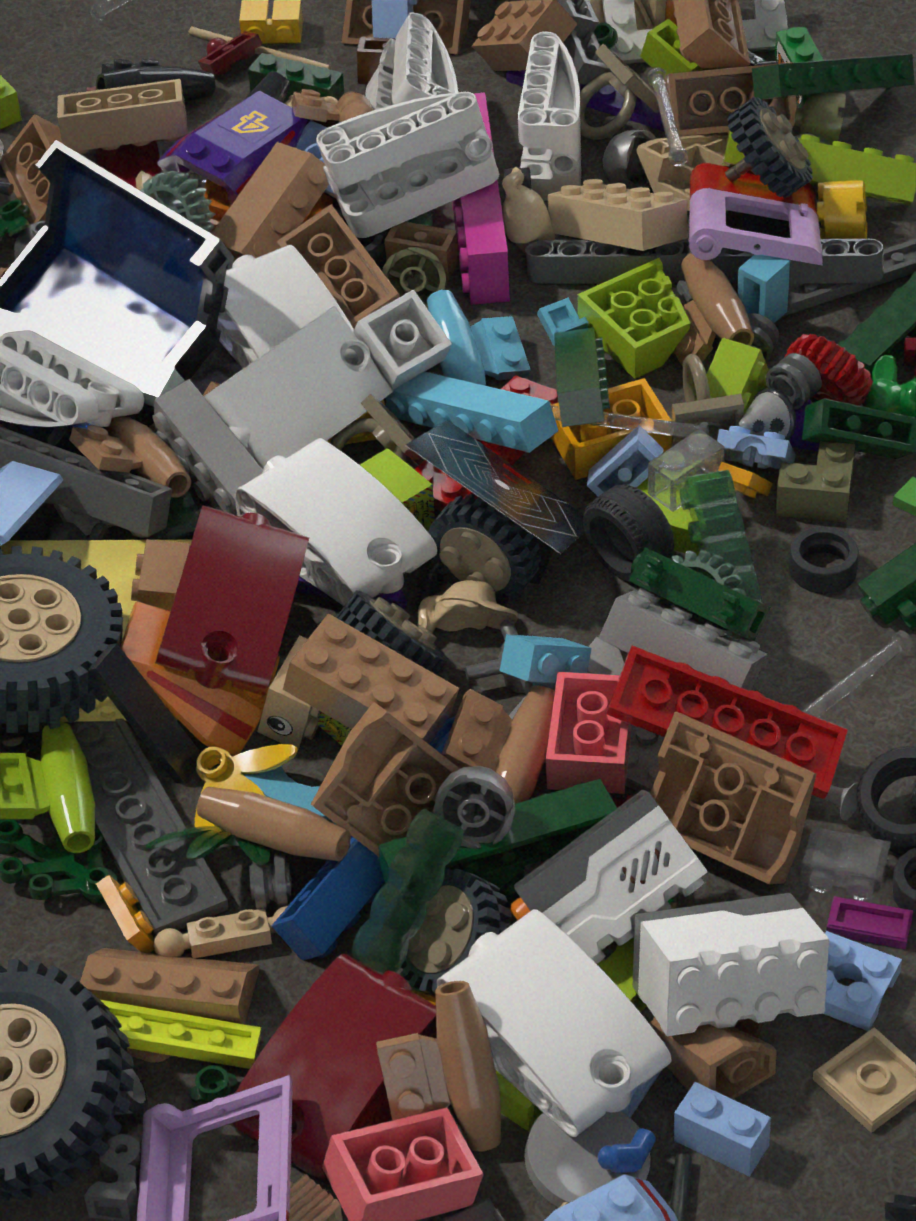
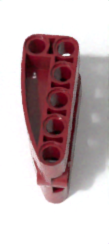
(233, 600)
(334, 1055)

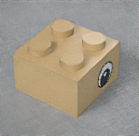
(283, 714)

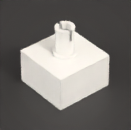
(403, 339)

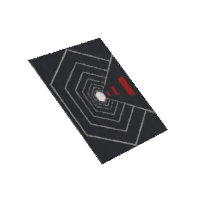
(500, 484)

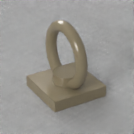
(626, 82)
(718, 411)
(385, 428)

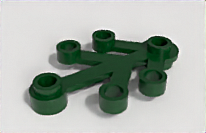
(51, 864)

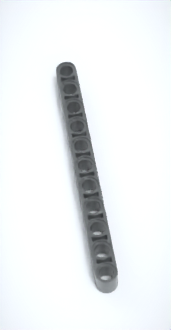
(598, 262)

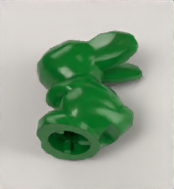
(887, 394)

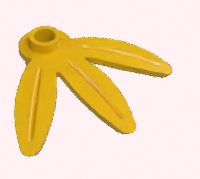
(231, 769)

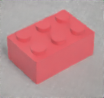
(582, 738)
(403, 1169)

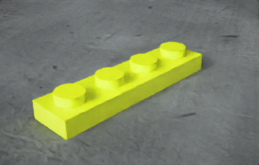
(187, 1035)

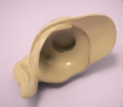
(524, 212)
(464, 606)

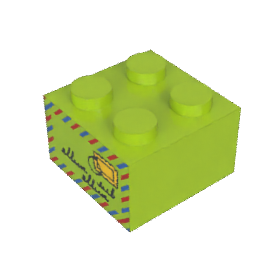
(405, 484)

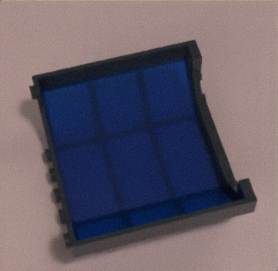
(117, 274)

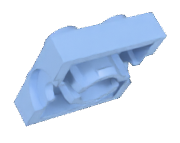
(745, 447)
(873, 974)

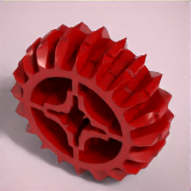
(841, 373)

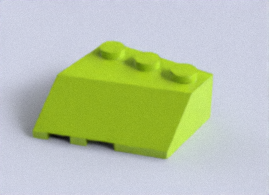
(636, 317)

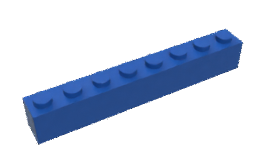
(336, 894)

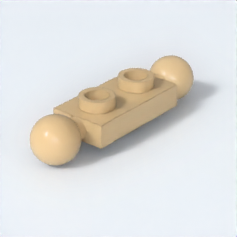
(219, 934)

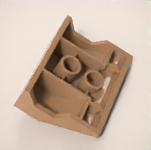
(381, 779)
(732, 798)

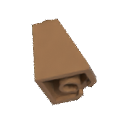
(719, 1058)

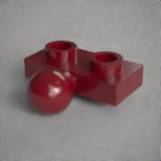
(223, 53)

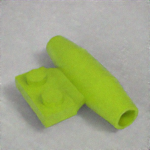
(54, 784)

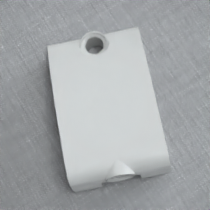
(412, 66)
(550, 116)
(407, 160)
(270, 302)
(58, 387)
(299, 390)
(353, 522)
(558, 1023)

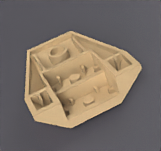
(676, 179)

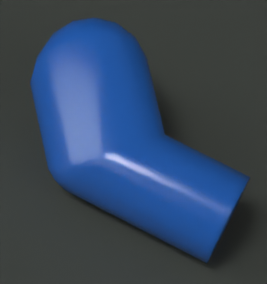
(627, 1157)

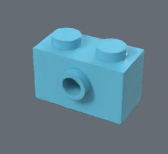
(764, 286)
(541, 658)

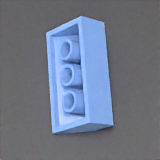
(21, 494)

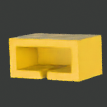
(282, 28)

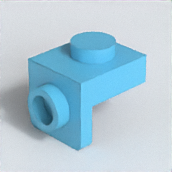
(560, 318)

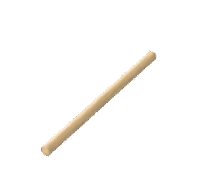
(207, 35)

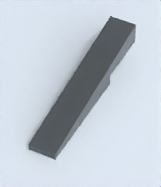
(582, 40)

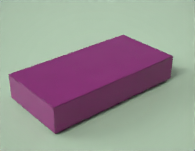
(870, 922)

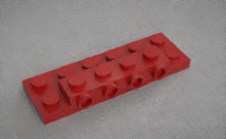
(656, 688)

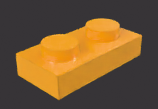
(746, 481)
(131, 921)

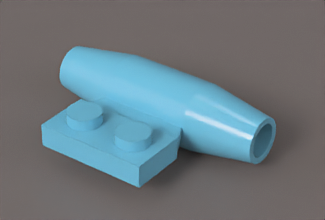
(478, 350)

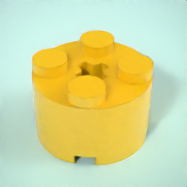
(842, 209)

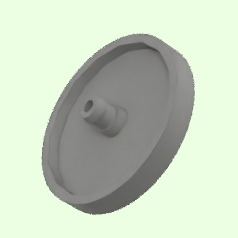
(568, 1165)

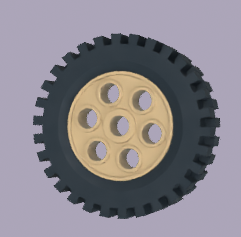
(50, 635)
(74, 1096)

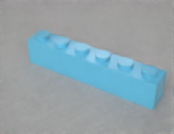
(477, 409)

